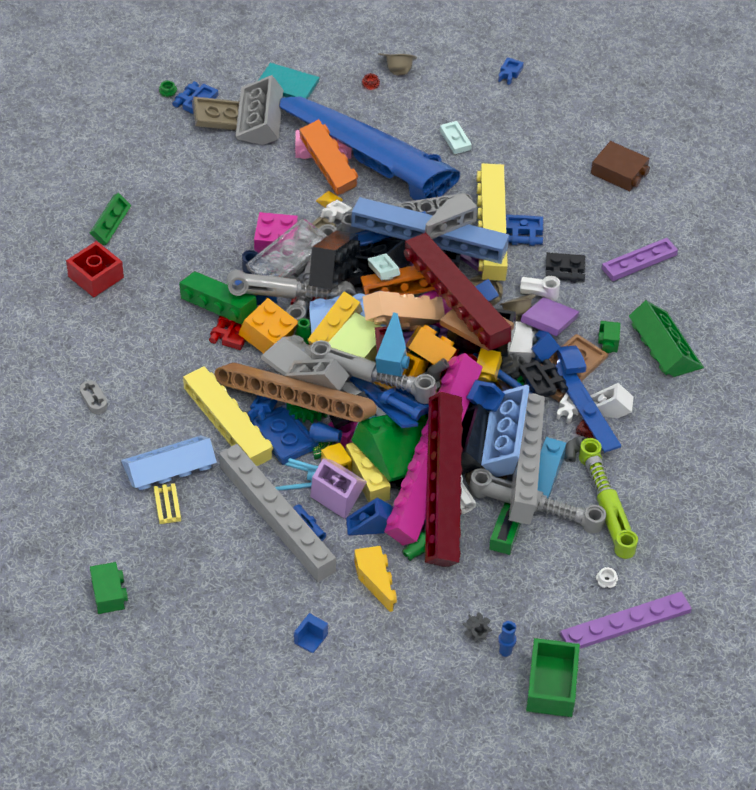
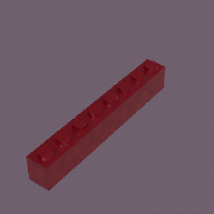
(458, 291)
(444, 480)

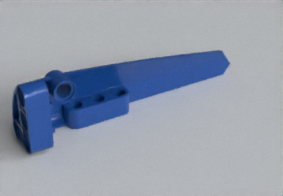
(385, 154)

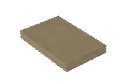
(215, 113)

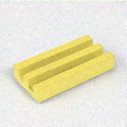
(165, 490)

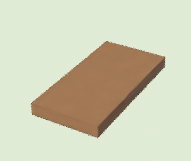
(592, 356)

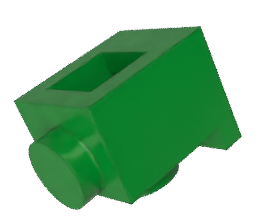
(609, 336)

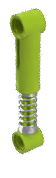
(623, 537)

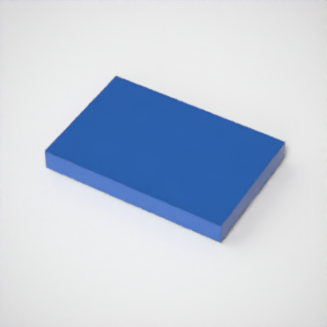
(286, 434)

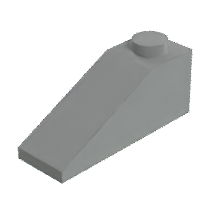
(452, 215)
(320, 372)

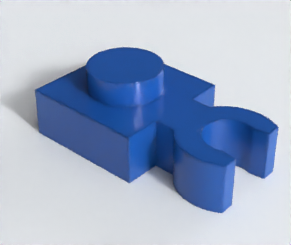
(510, 69)
(261, 406)

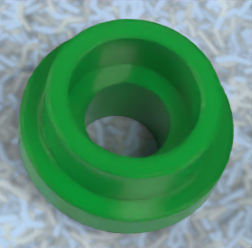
(167, 88)

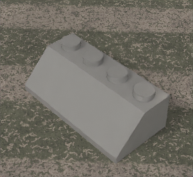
(259, 111)
(286, 351)

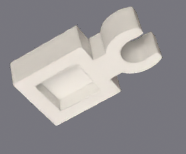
(335, 210)
(567, 409)

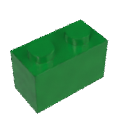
(107, 587)

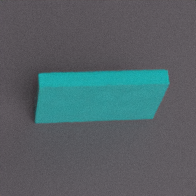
(292, 81)

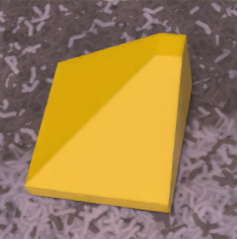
(328, 198)

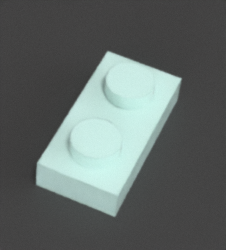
(455, 137)
(384, 267)

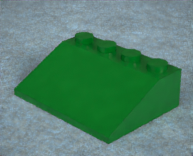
(388, 444)

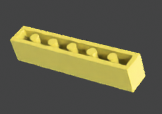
(226, 415)

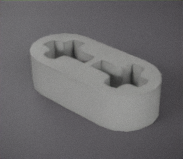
(90, 398)

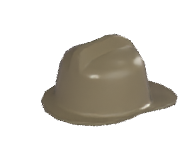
(399, 63)
(519, 305)

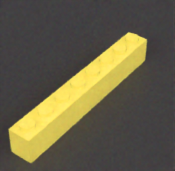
(492, 214)

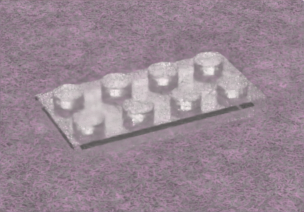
(288, 251)

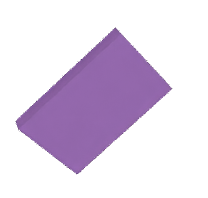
(549, 316)

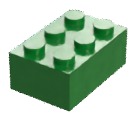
(553, 677)

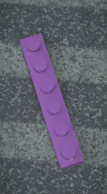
(627, 620)

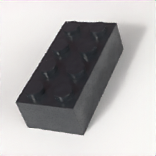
(334, 259)

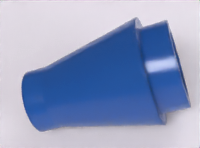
(324, 433)

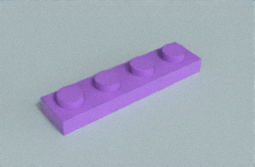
(639, 259)

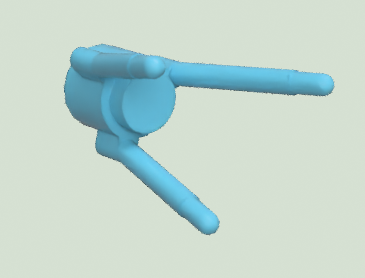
(302, 466)

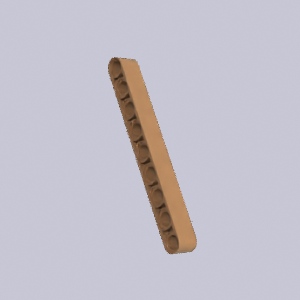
(296, 392)

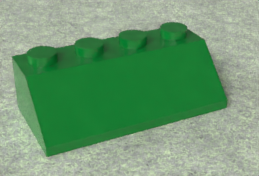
(664, 340)

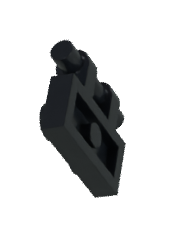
(560, 264)
(538, 380)

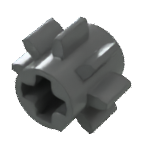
(511, 365)
(479, 632)

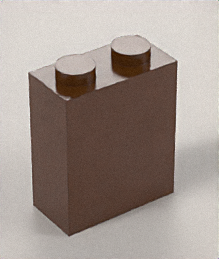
(620, 166)

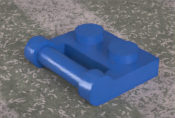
(405, 402)

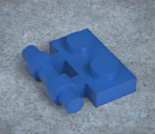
(195, 91)
(524, 225)

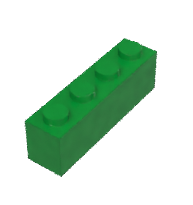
(216, 297)

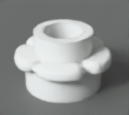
(607, 573)

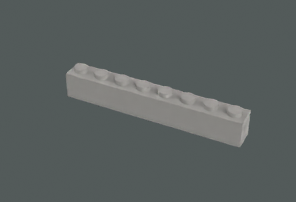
(527, 469)
(277, 513)

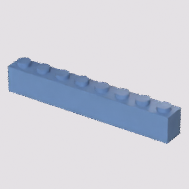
(408, 224)

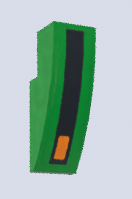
(504, 532)

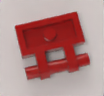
(230, 336)

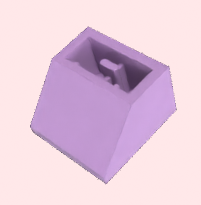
(336, 487)

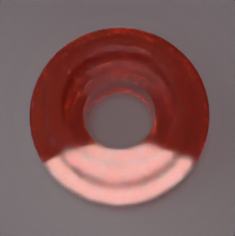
(370, 81)

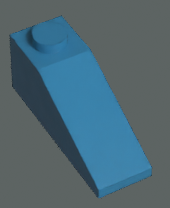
(392, 353)
(550, 463)

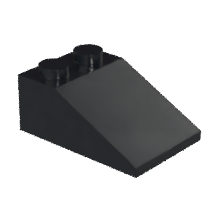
(392, 247)

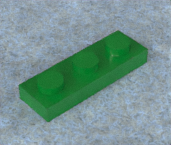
(110, 219)

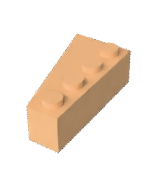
(410, 309)

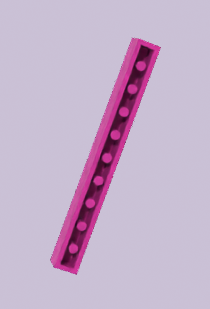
(410, 505)

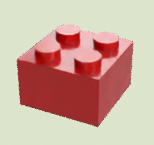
(95, 269)

